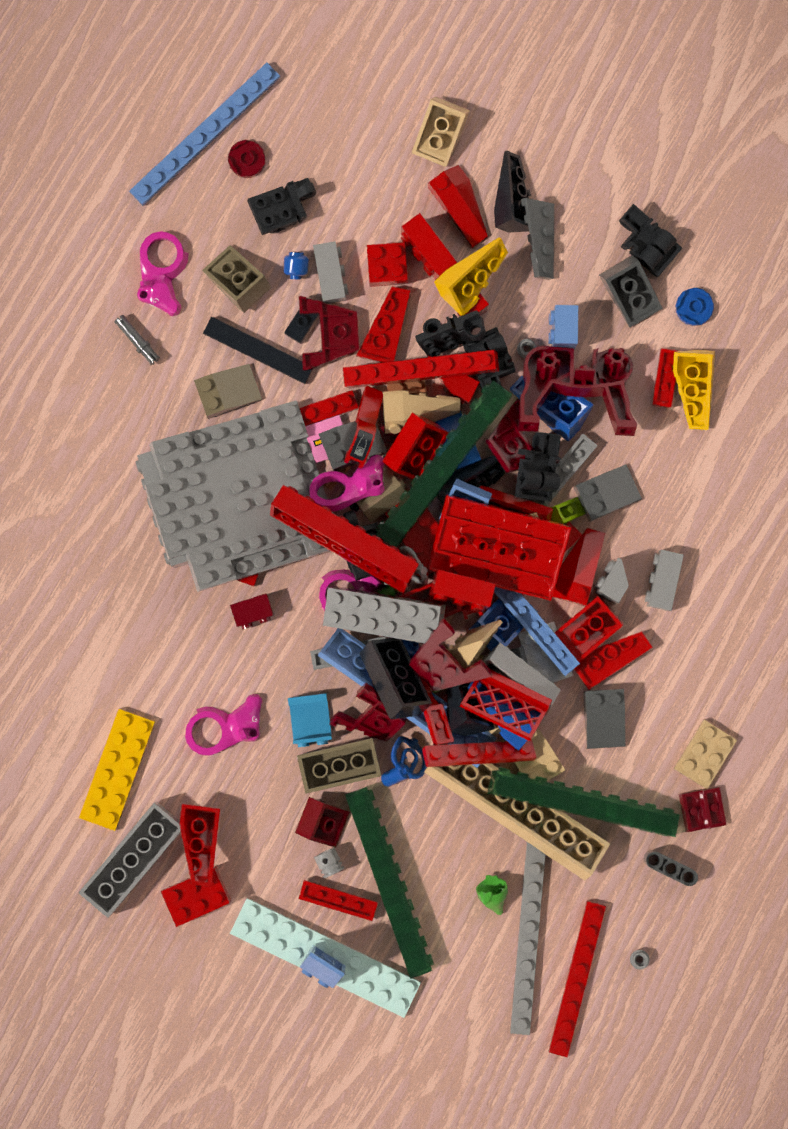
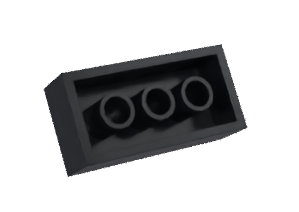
(394, 678)

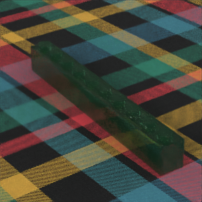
(444, 464)
(583, 803)
(388, 882)

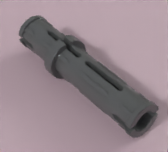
(142, 346)

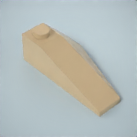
(400, 405)

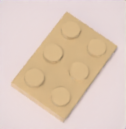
(705, 754)

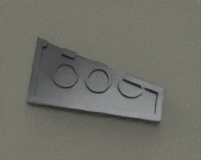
(541, 237)

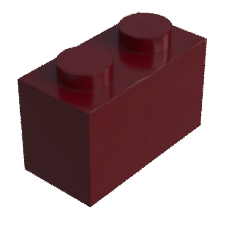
(251, 611)

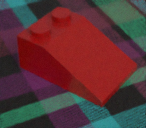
(589, 628)

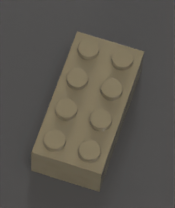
(339, 765)

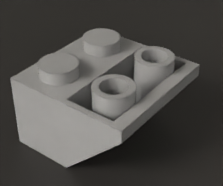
(614, 583)

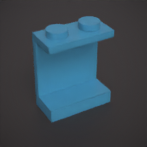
(310, 719)

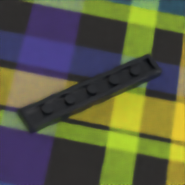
(256, 350)

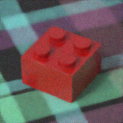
(387, 264)

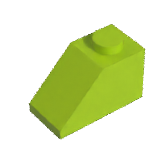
(567, 511)

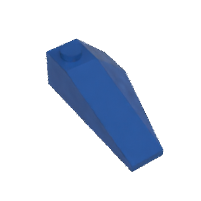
(560, 412)
(515, 740)

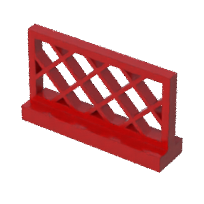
(513, 692)

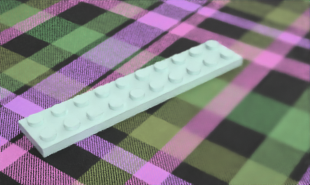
(294, 940)

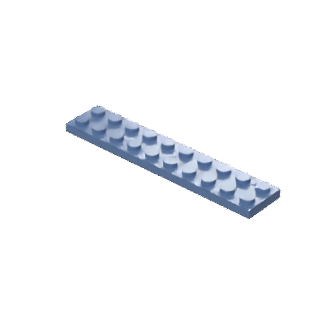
(343, 654)

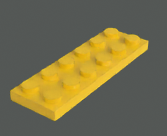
(117, 769)

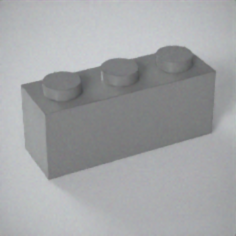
(330, 272)
(664, 580)

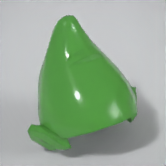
(493, 893)

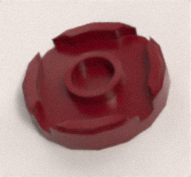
(246, 159)

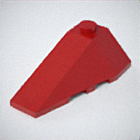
(457, 198)
(579, 569)
(199, 839)

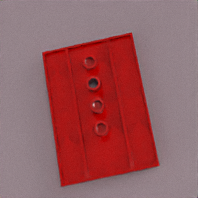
(499, 547)

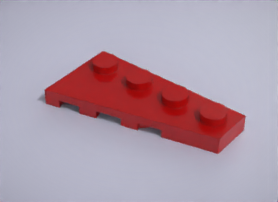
(384, 334)
(611, 658)

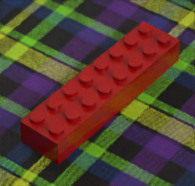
(343, 538)

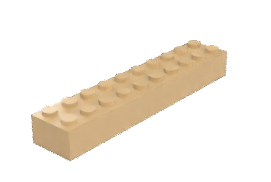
(540, 826)

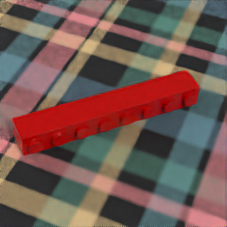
(421, 369)

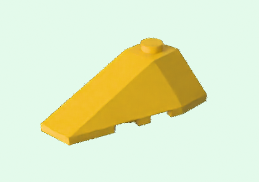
(467, 278)
(695, 382)

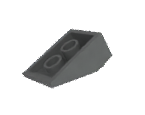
(631, 290)
(338, 441)
(607, 492)
(604, 718)

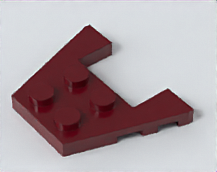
(337, 331)
(507, 440)
(439, 667)
(373, 720)

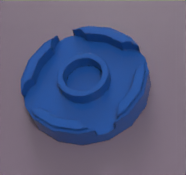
(694, 306)

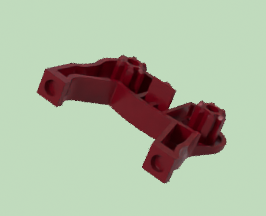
(552, 370)

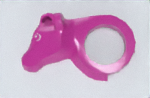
(156, 282)
(362, 484)
(367, 584)
(236, 727)

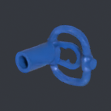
(401, 770)

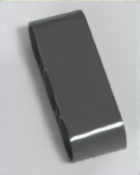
(679, 871)

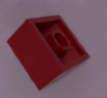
(322, 822)

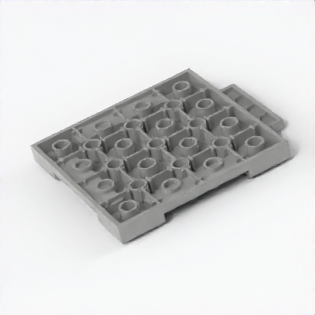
(221, 492)

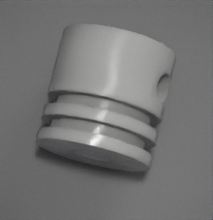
(328, 862)

